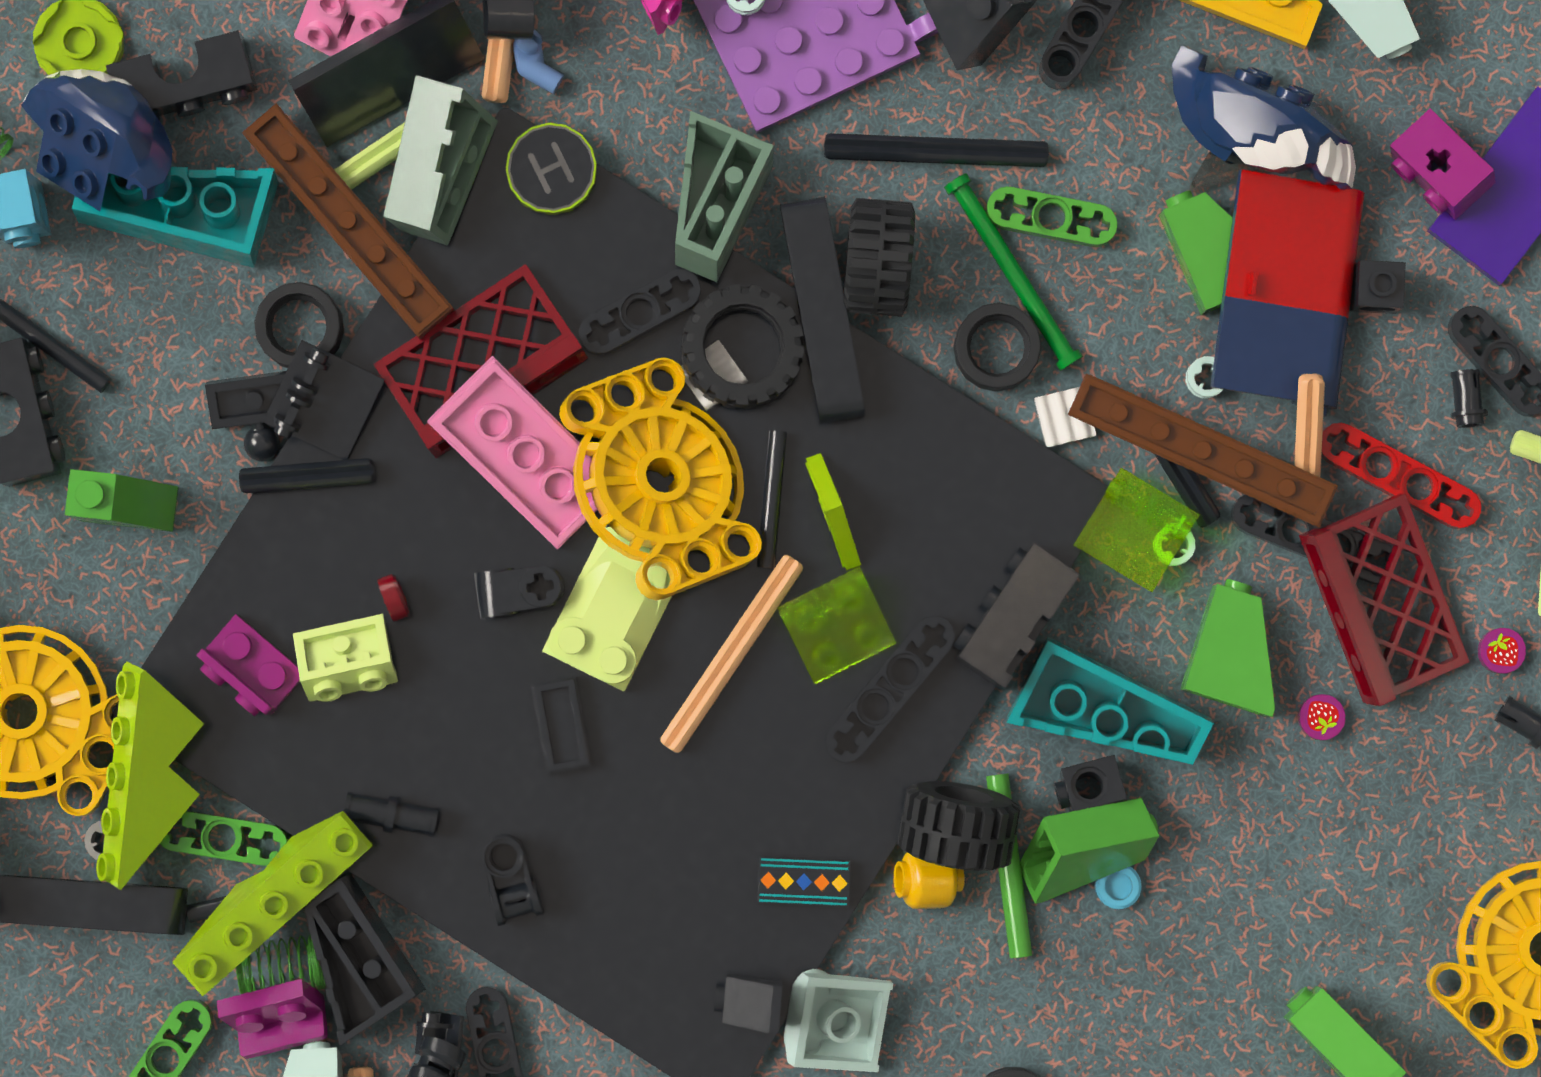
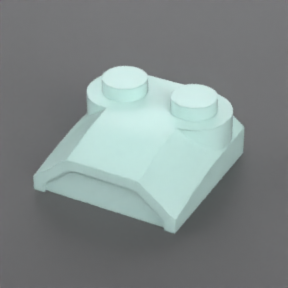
(836, 1021)

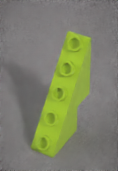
(143, 789)
(270, 899)

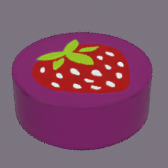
(1501, 650)
(1321, 717)

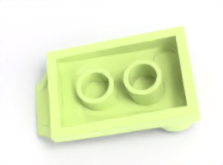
(608, 617)

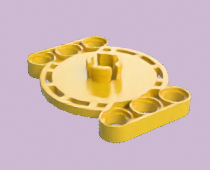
(668, 439)
(64, 722)
(1503, 964)

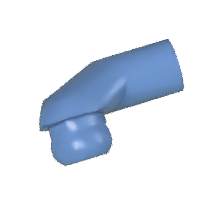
(531, 65)

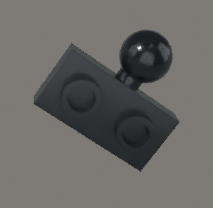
(246, 402)

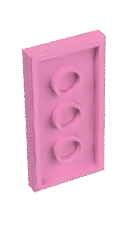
(516, 449)

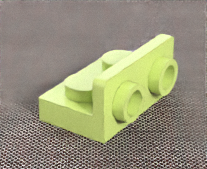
(344, 658)

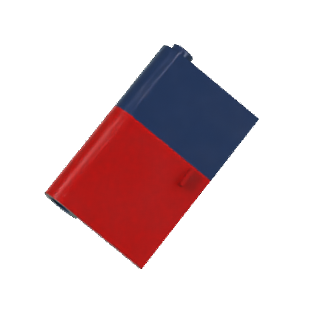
(1287, 286)

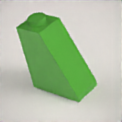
(1200, 239)
(120, 500)
(1232, 652)
(1086, 846)
(1338, 1036)

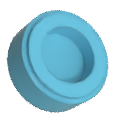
(1119, 888)

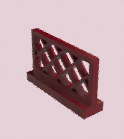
(533, 372)
(1348, 612)

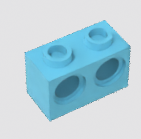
(22, 209)

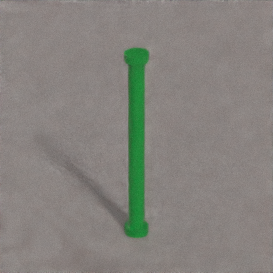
(1013, 272)

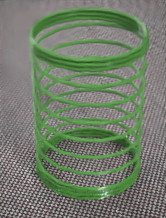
(315, 970)

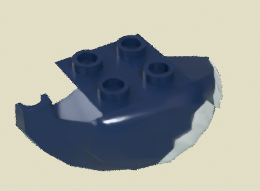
(1259, 121)
(95, 129)

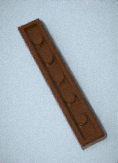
(348, 221)
(1202, 450)

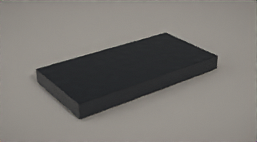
(382, 68)

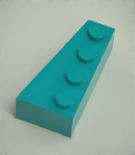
(202, 211)
(1096, 703)

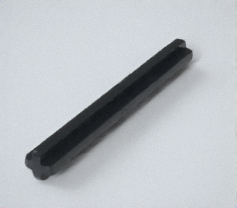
(936, 150)

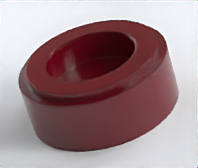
(394, 597)

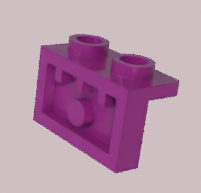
(250, 666)
(275, 1017)

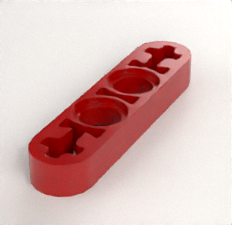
(1401, 469)

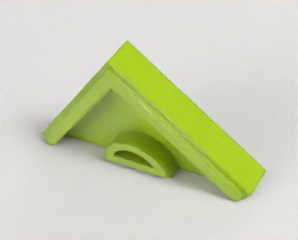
(833, 511)

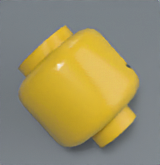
(926, 884)

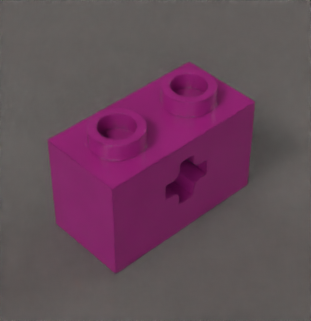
(1434, 141)

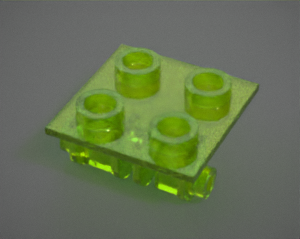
(1136, 529)
(836, 625)

